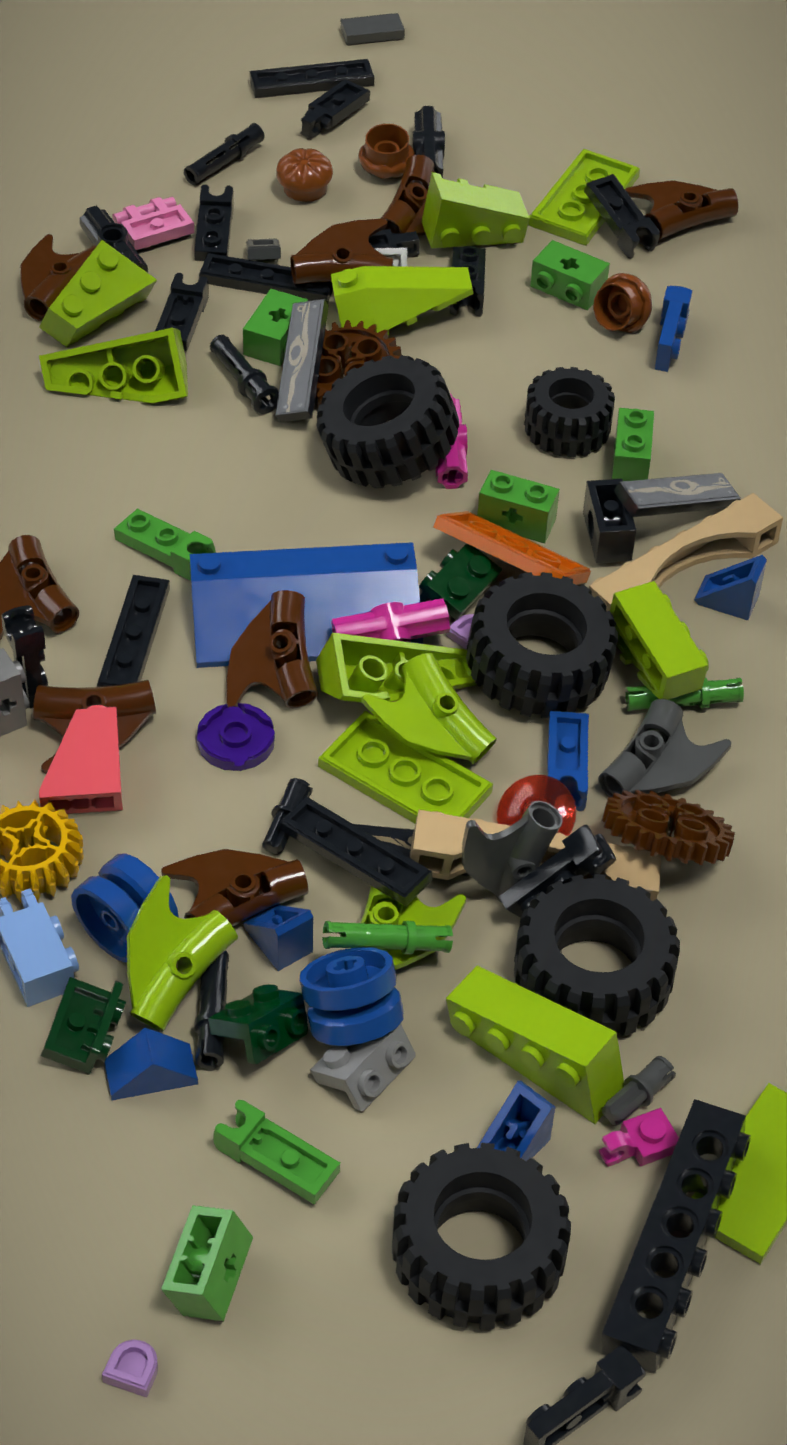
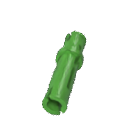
(711, 693)
(402, 937)

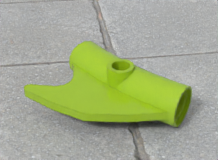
(432, 714)
(385, 910)
(156, 945)

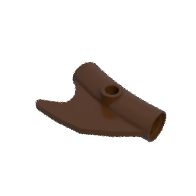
(408, 204)
(684, 204)
(338, 249)
(47, 274)
(29, 581)
(274, 654)
(58, 704)
(239, 882)

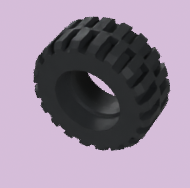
(390, 452)
(547, 609)
(608, 914)
(472, 1287)

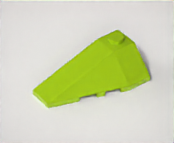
(370, 665)

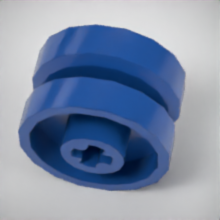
(111, 901)
(352, 996)

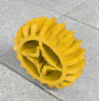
(31, 856)

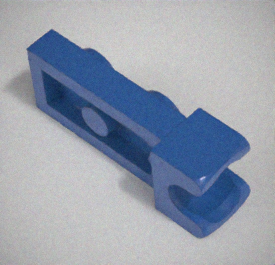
(674, 321)
(569, 753)

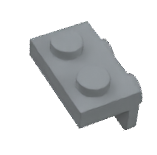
(365, 1067)

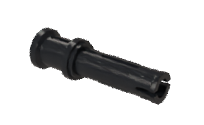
(251, 381)

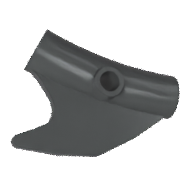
(661, 755)
(508, 856)

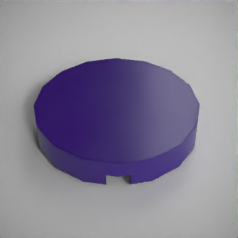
(236, 737)

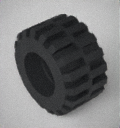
(569, 411)

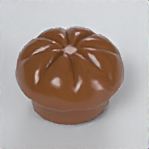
(385, 151)
(304, 174)
(623, 303)

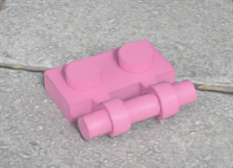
(154, 222)

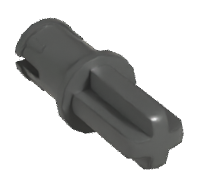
(639, 1090)

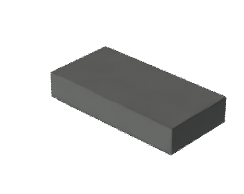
(372, 28)

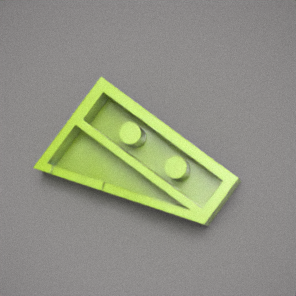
(472, 215)
(95, 294)
(657, 642)

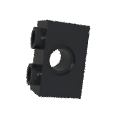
(608, 522)

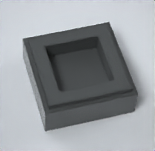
(263, 249)

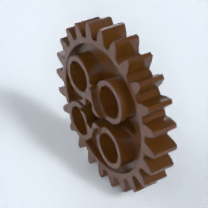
(364, 345)
(692, 831)

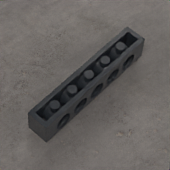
(705, 1131)

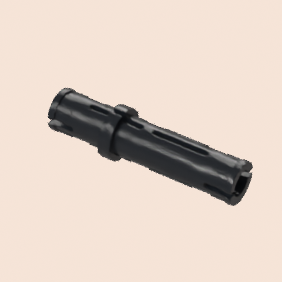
(225, 153)
(212, 1000)

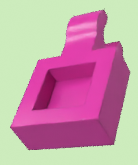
(644, 1136)

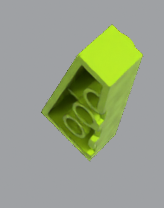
(540, 1040)

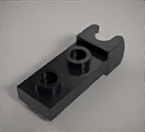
(622, 215)
(214, 223)
(475, 261)
(184, 307)
(27, 646)
(580, 856)
(611, 1385)

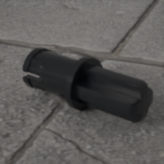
(294, 793)

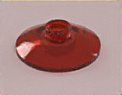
(537, 788)

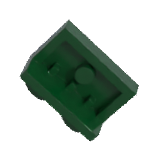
(460, 580)
(264, 1020)
(82, 1023)

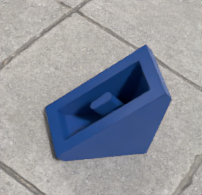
(733, 588)
(282, 934)
(149, 1065)
(522, 1122)

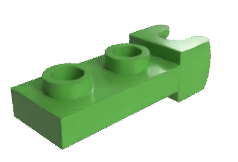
(162, 541)
(276, 1153)

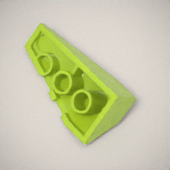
(396, 293)
(131, 368)

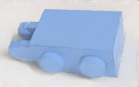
(35, 949)

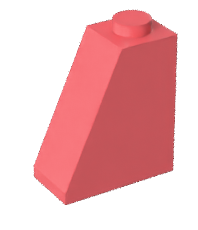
(86, 765)

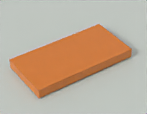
(509, 546)

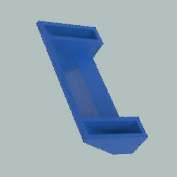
(335, 581)

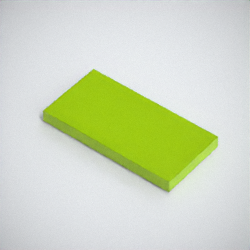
(566, 207)
(400, 774)
(759, 1198)

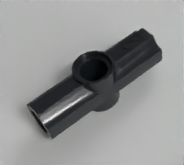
(429, 137)
(100, 226)

